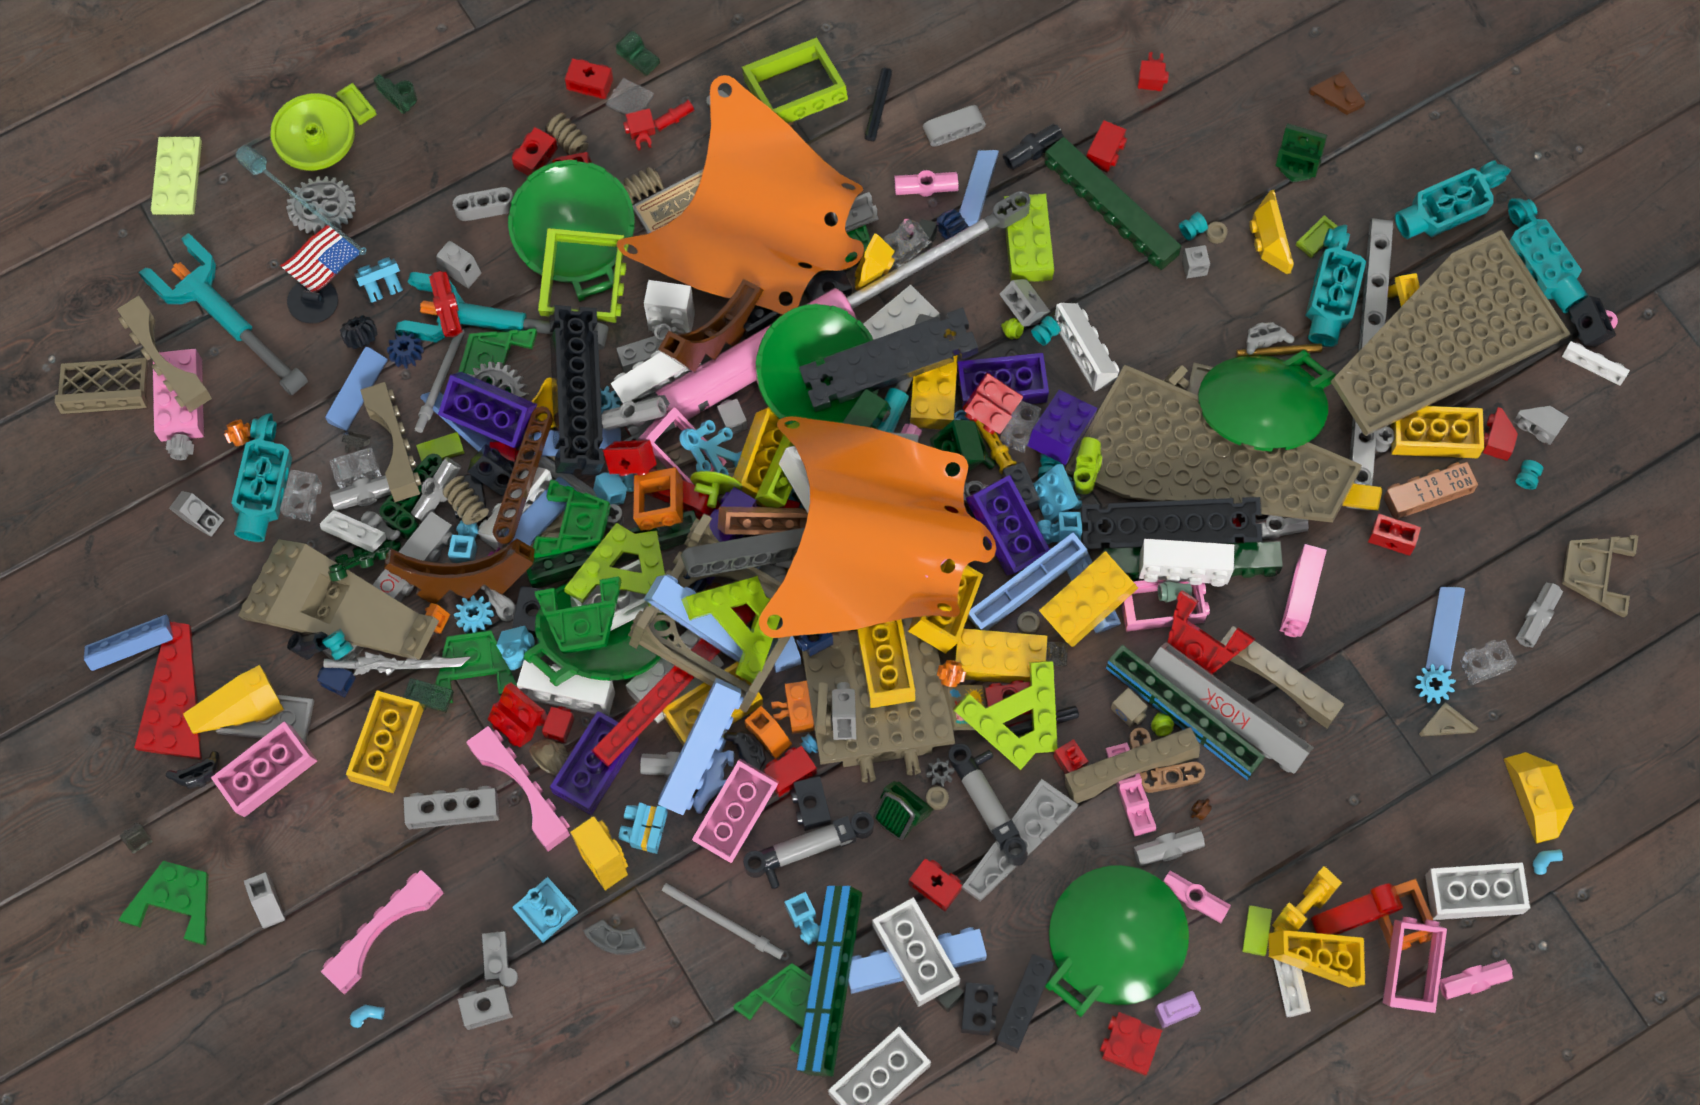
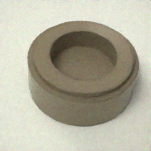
(1216, 232)
(1028, 623)
(937, 797)

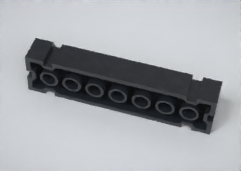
(889, 359)
(576, 390)
(1172, 520)

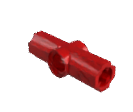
(445, 304)

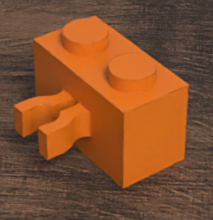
(797, 707)

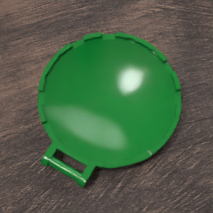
(574, 199)
(799, 339)
(1266, 400)
(606, 663)
(1116, 937)

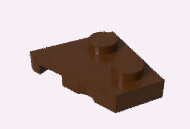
(1339, 93)

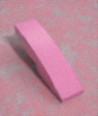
(1133, 798)

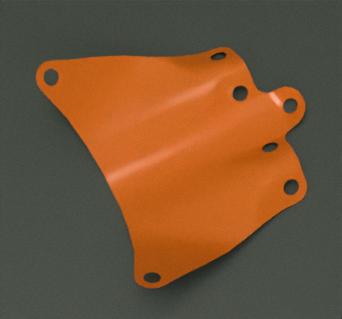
(754, 209)
(874, 532)

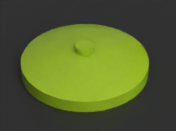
(312, 131)

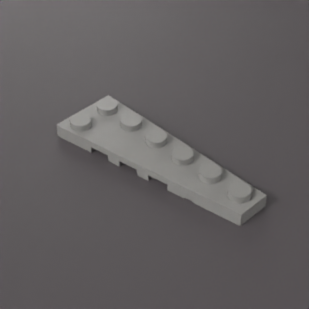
(1035, 821)

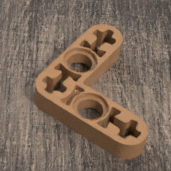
(1159, 774)

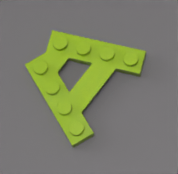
(600, 563)
(720, 604)
(1038, 697)

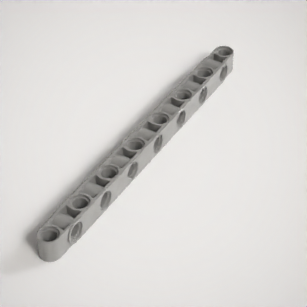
(1373, 309)

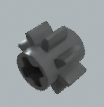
(935, 776)

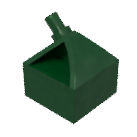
(964, 439)

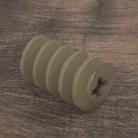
(567, 135)
(642, 184)
(463, 502)

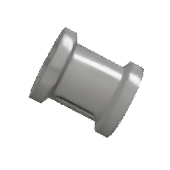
(1388, 435)
(615, 510)

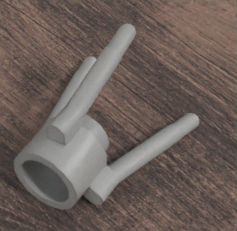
(662, 329)

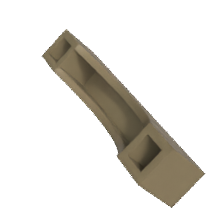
(186, 385)
(399, 474)
(1311, 697)
(1097, 777)

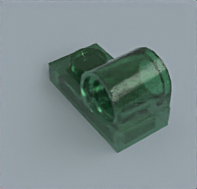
(633, 51)
(395, 93)
(429, 695)

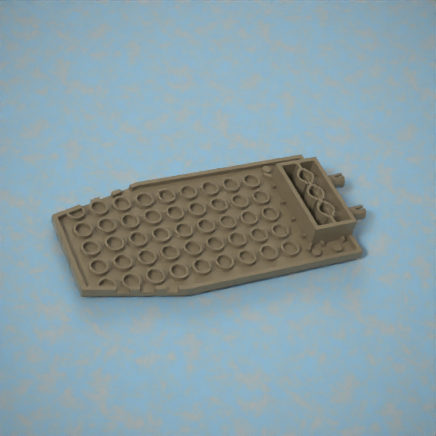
(882, 731)

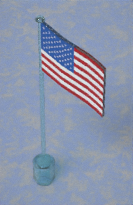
(324, 252)

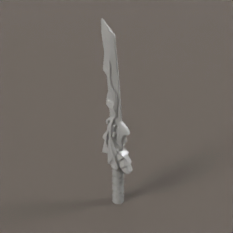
(388, 665)

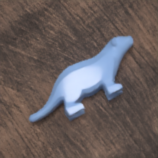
(713, 777)

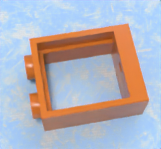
(655, 482)
(1404, 889)

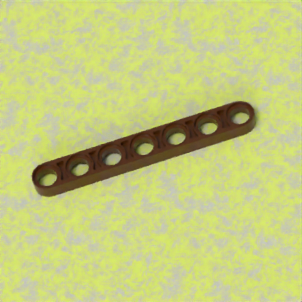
(522, 484)

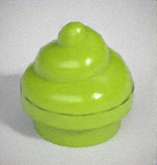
(1012, 328)
(1162, 724)

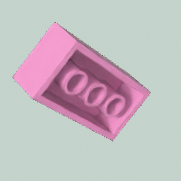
(168, 415)
(264, 769)
(735, 810)

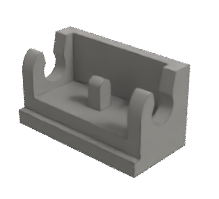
(860, 214)

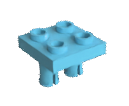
(385, 269)
(1056, 493)
(545, 909)

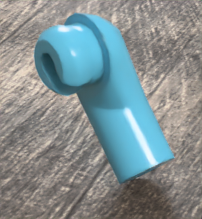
(1544, 858)
(364, 1012)

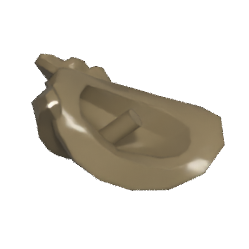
(549, 755)

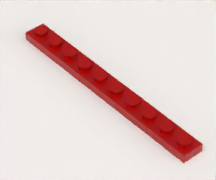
(656, 700)

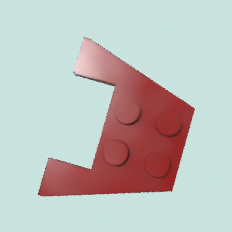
(1198, 644)

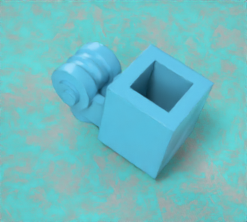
(613, 487)
(1067, 524)
(463, 546)
(514, 644)
(802, 916)

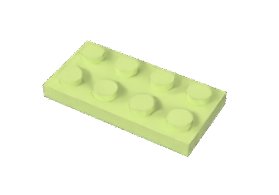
(176, 175)

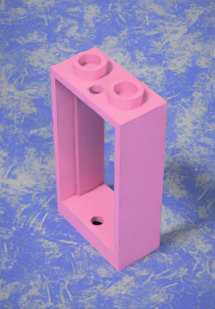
(659, 427)
(1144, 586)
(1302, 591)
(1429, 1000)

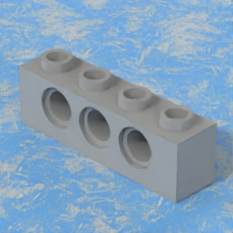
(486, 811)

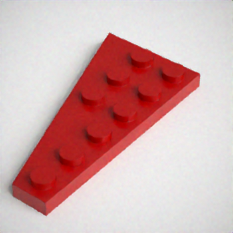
(170, 695)

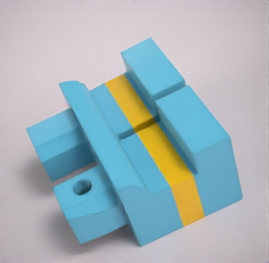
(647, 827)

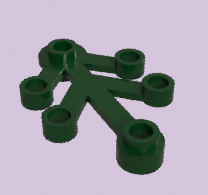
(362, 557)

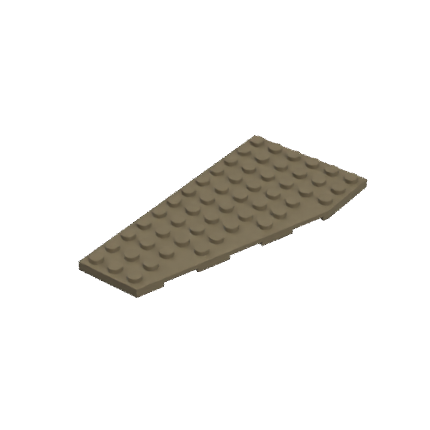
(1454, 331)
(1166, 451)

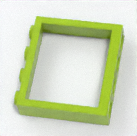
(786, 61)
(555, 235)

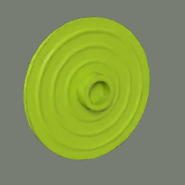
(713, 484)

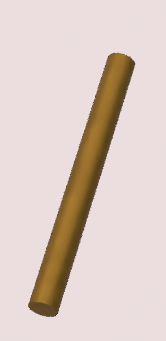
(1282, 350)

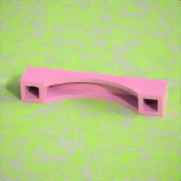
(491, 753)
(347, 966)

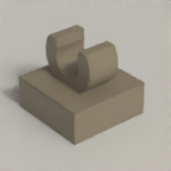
(1176, 377)

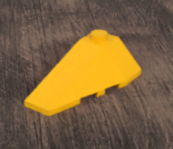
(238, 702)

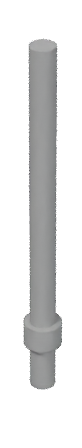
(427, 410)
(761, 943)

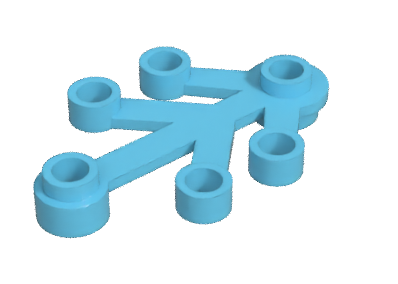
(692, 441)

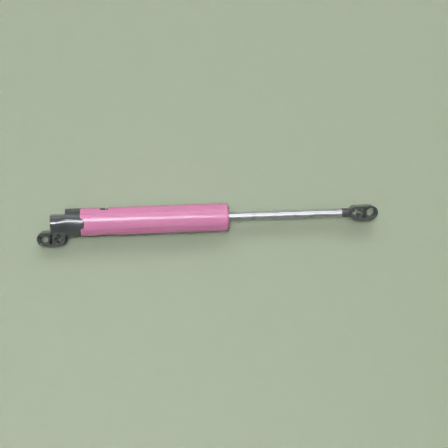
(737, 365)

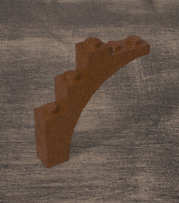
(709, 339)
(463, 578)

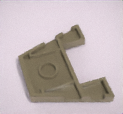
(1589, 568)

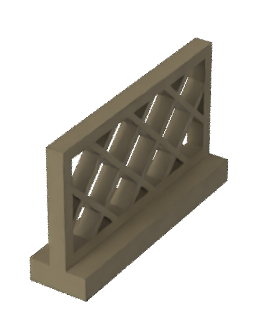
(102, 399)

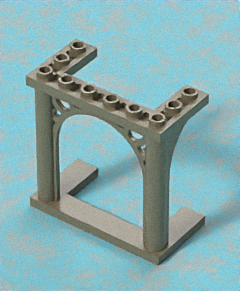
(646, 635)

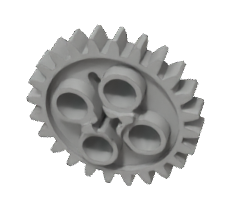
(325, 196)
(499, 372)

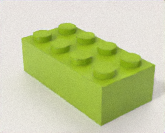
(1030, 243)

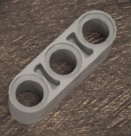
(954, 125)
(474, 200)

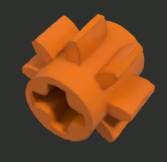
(237, 432)
(951, 673)

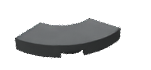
(613, 940)

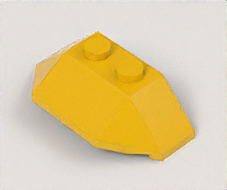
(1270, 234)
(874, 263)
(1540, 795)

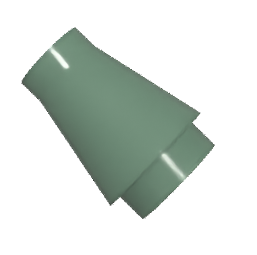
(1169, 591)

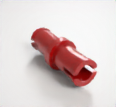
(673, 115)

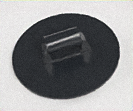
(312, 306)

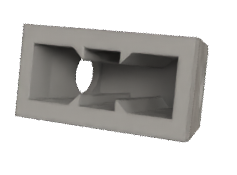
(455, 261)
(843, 712)

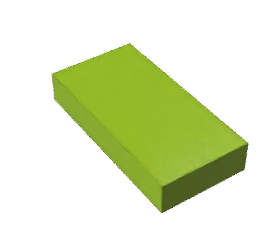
(356, 104)
(1314, 238)
(445, 446)
(1257, 930)

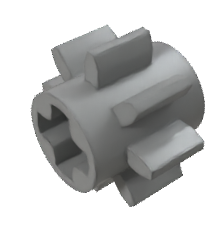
(179, 447)

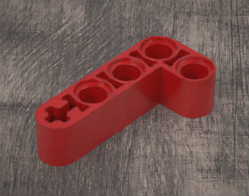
(691, 499)
(1378, 904)

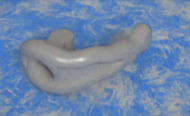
(376, 521)
(503, 605)

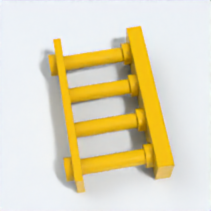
(1316, 894)

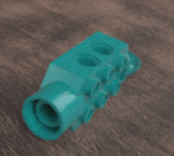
(1451, 201)
(1545, 255)
(1334, 288)
(260, 481)

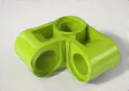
(1088, 465)

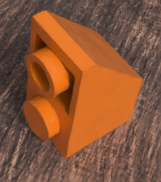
(768, 732)

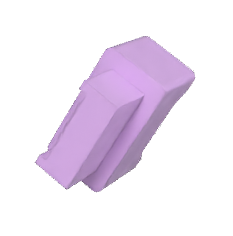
(1177, 1009)

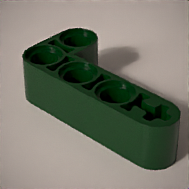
(403, 509)

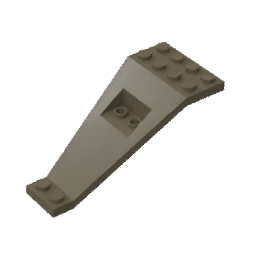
(300, 597)

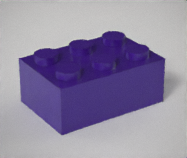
(1062, 427)

